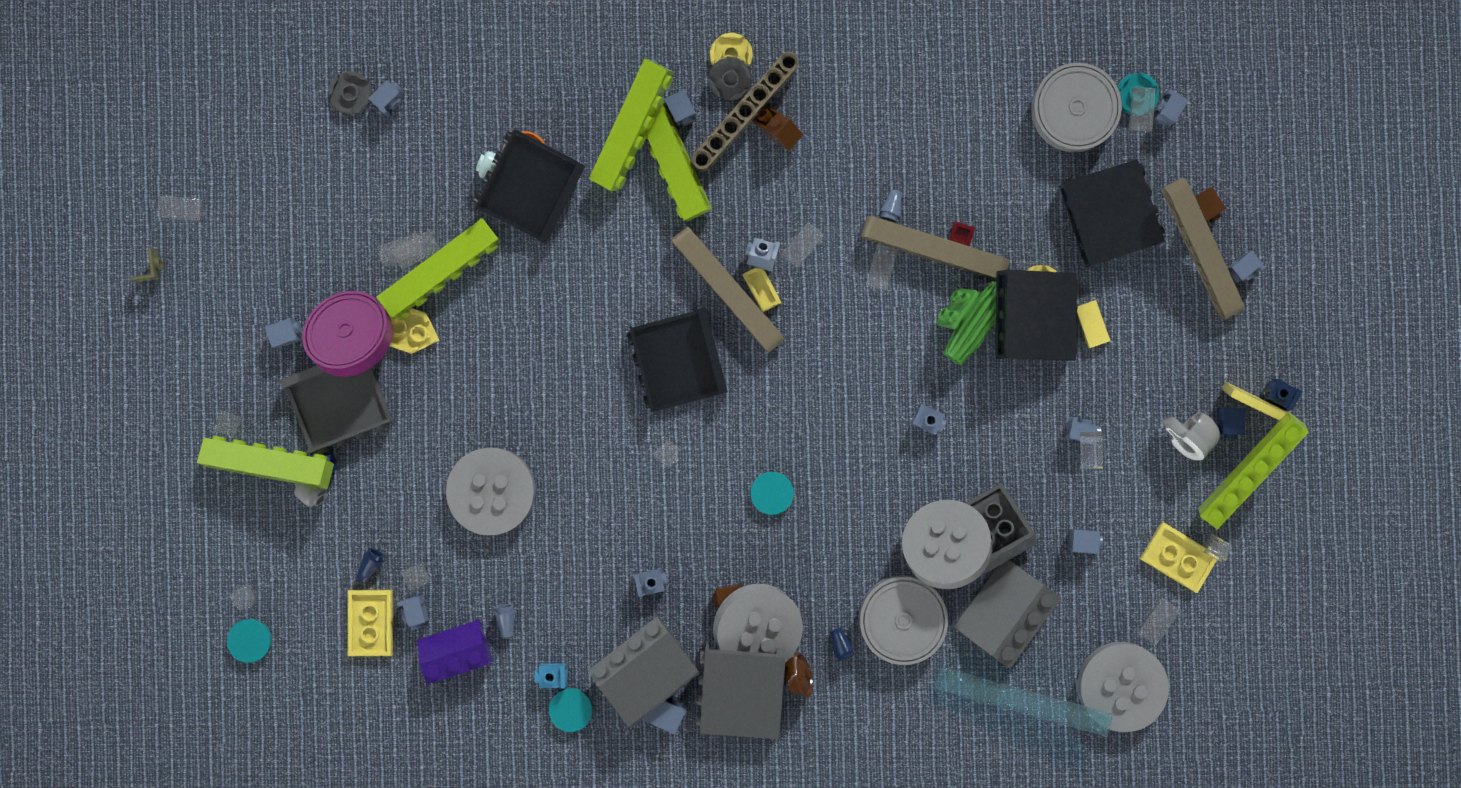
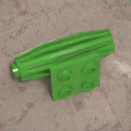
(970, 318)

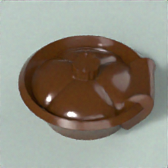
(798, 675)

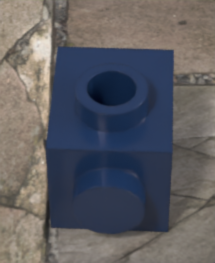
(1231, 422)

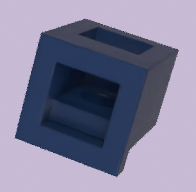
(1272, 394)

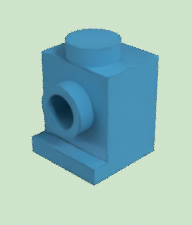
(559, 672)

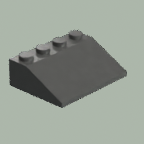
(1006, 524)
(1007, 612)
(643, 671)

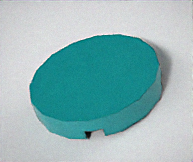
(1135, 80)
(772, 493)
(249, 640)
(570, 709)

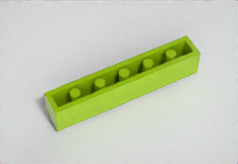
(631, 125)
(676, 166)
(438, 269)
(265, 463)
(1253, 470)

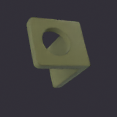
(156, 266)

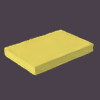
(1253, 401)
(1178, 557)
(370, 622)

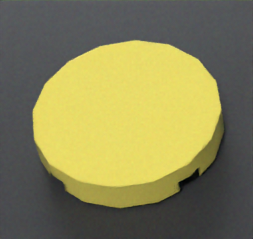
(731, 45)

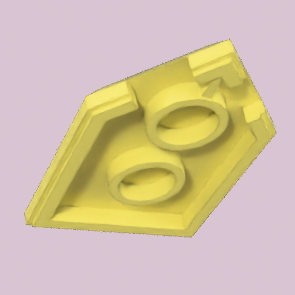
(413, 332)

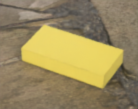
(761, 289)
(1092, 324)

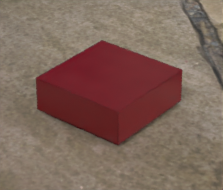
(961, 233)

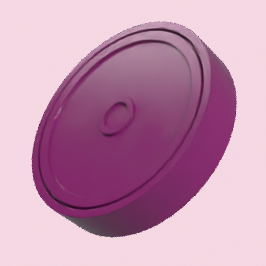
(347, 333)

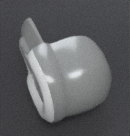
(1195, 436)

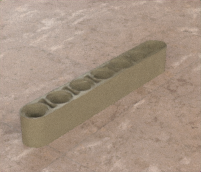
(749, 102)
(933, 247)
(1203, 248)
(727, 289)

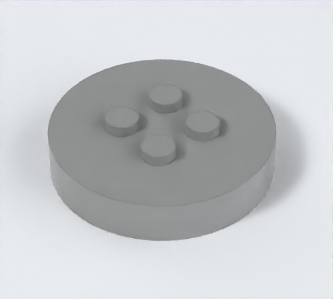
(1076, 107)
(490, 491)
(947, 544)
(903, 620)
(758, 621)
(1124, 682)

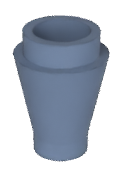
(892, 207)
(505, 619)

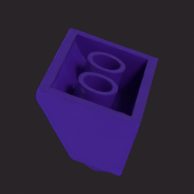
(453, 652)

